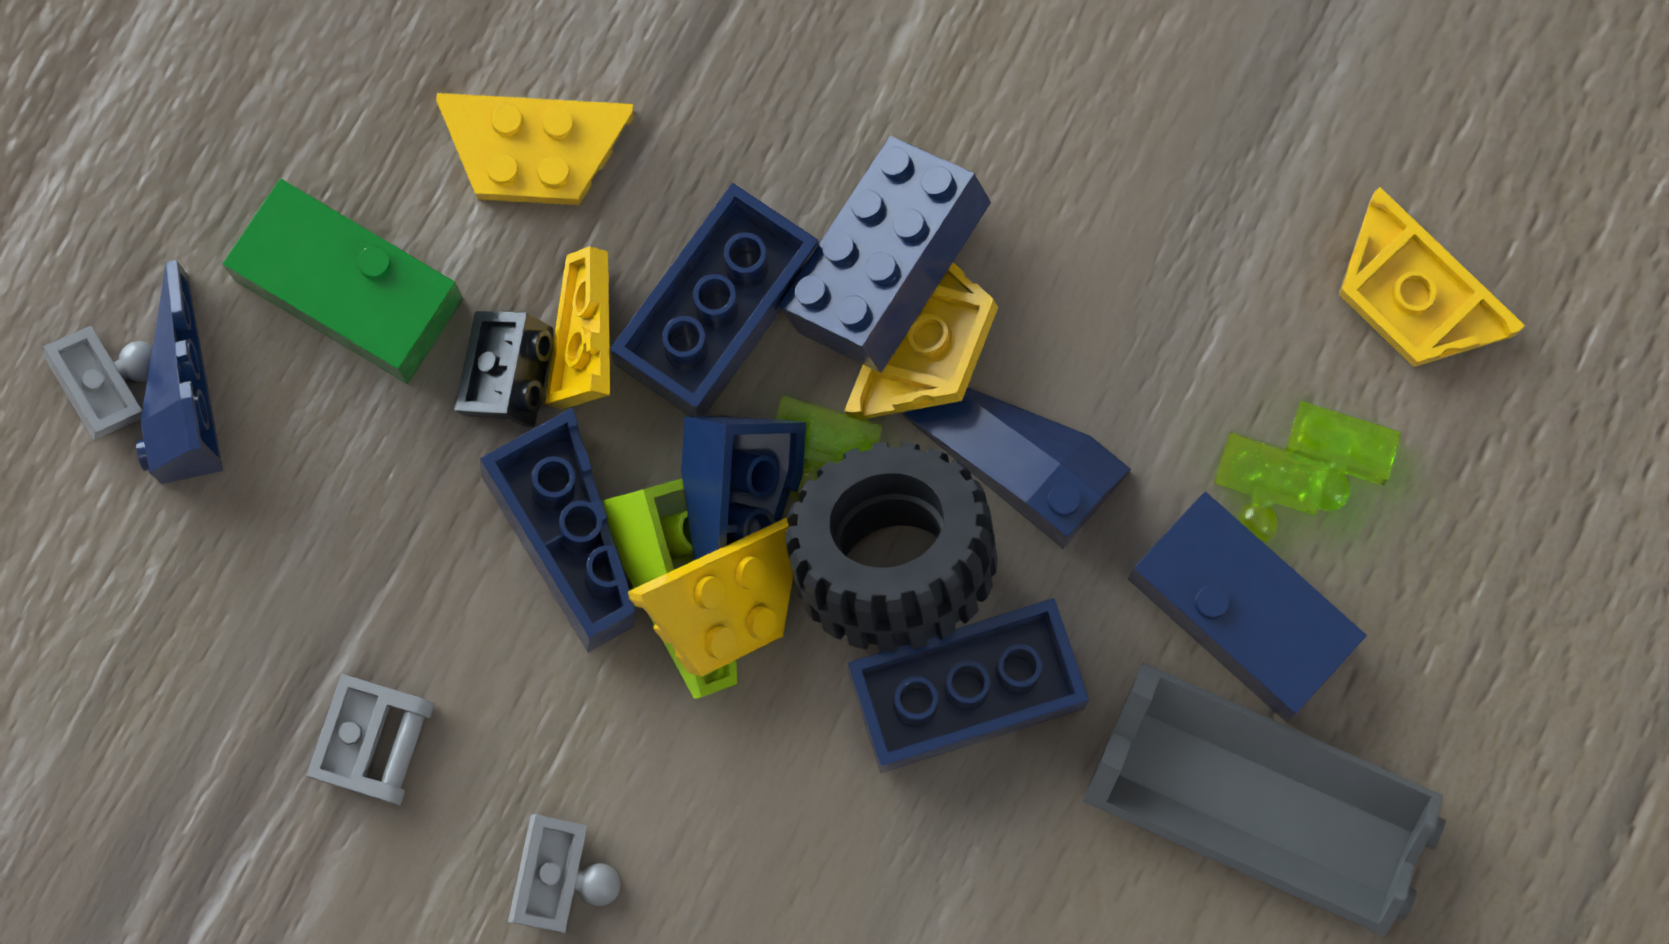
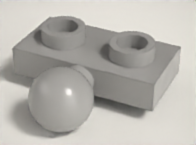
(96, 382)
(552, 874)

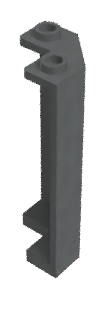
(1266, 800)

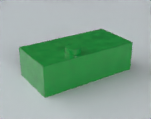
(343, 280)

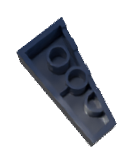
(557, 514)

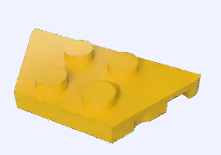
(532, 145)
(1418, 290)
(934, 356)
(723, 601)

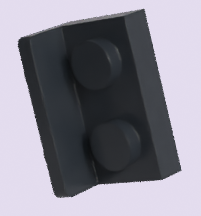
(505, 367)

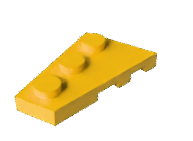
(581, 337)

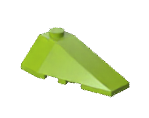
(652, 540)

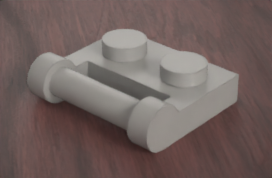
(353, 735)

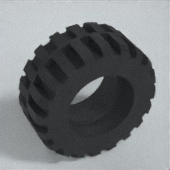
(901, 601)

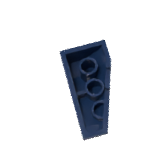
(177, 405)
(1029, 461)
(738, 475)

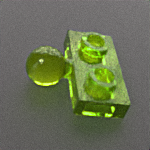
(827, 434)
(1348, 443)
(1272, 477)

